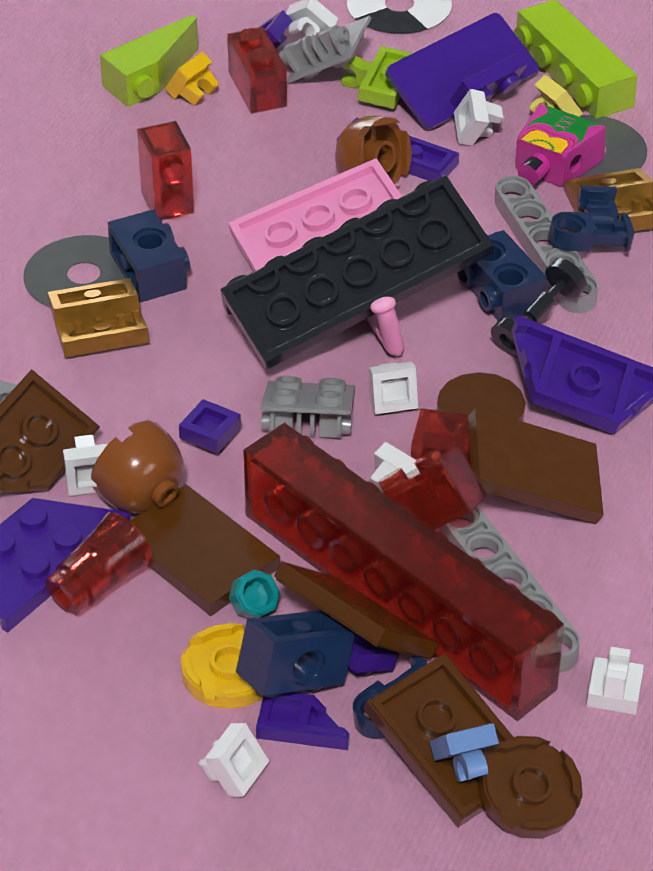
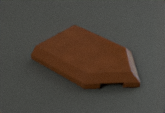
(33, 433)

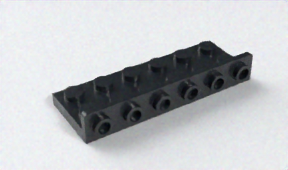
(338, 276)

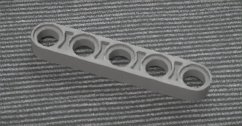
(529, 232)
(508, 565)

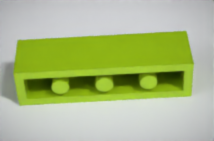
(576, 59)

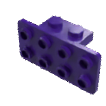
(476, 57)

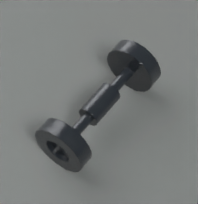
(564, 279)

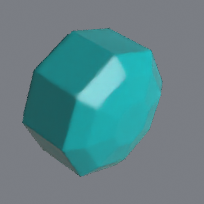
(254, 594)

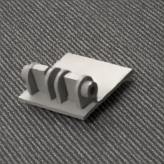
(323, 49)
(328, 398)

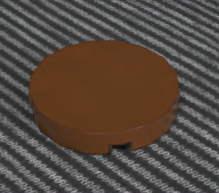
(483, 392)
(530, 787)

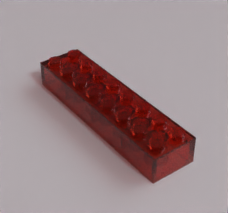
(381, 549)

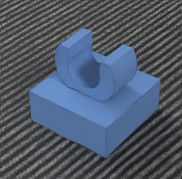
(466, 750)

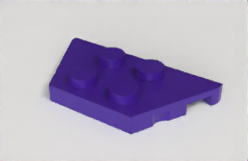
(581, 377)
(32, 547)

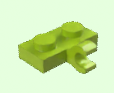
(371, 77)

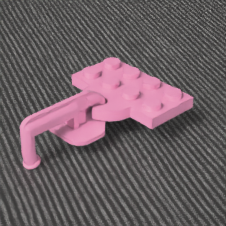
(317, 212)

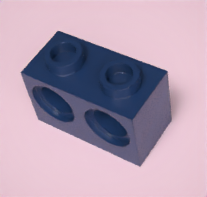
(504, 280)

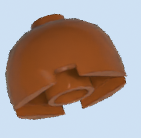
(371, 139)
(139, 470)

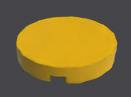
(211, 666)

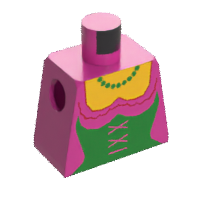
(558, 146)

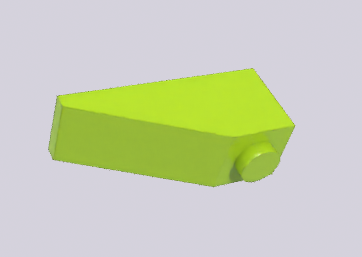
(149, 62)

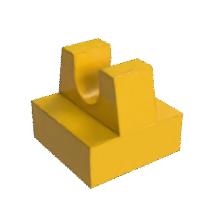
(192, 76)

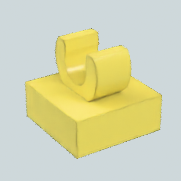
(555, 97)

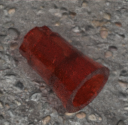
(99, 564)

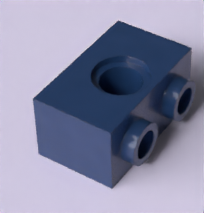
(148, 254)
(294, 653)

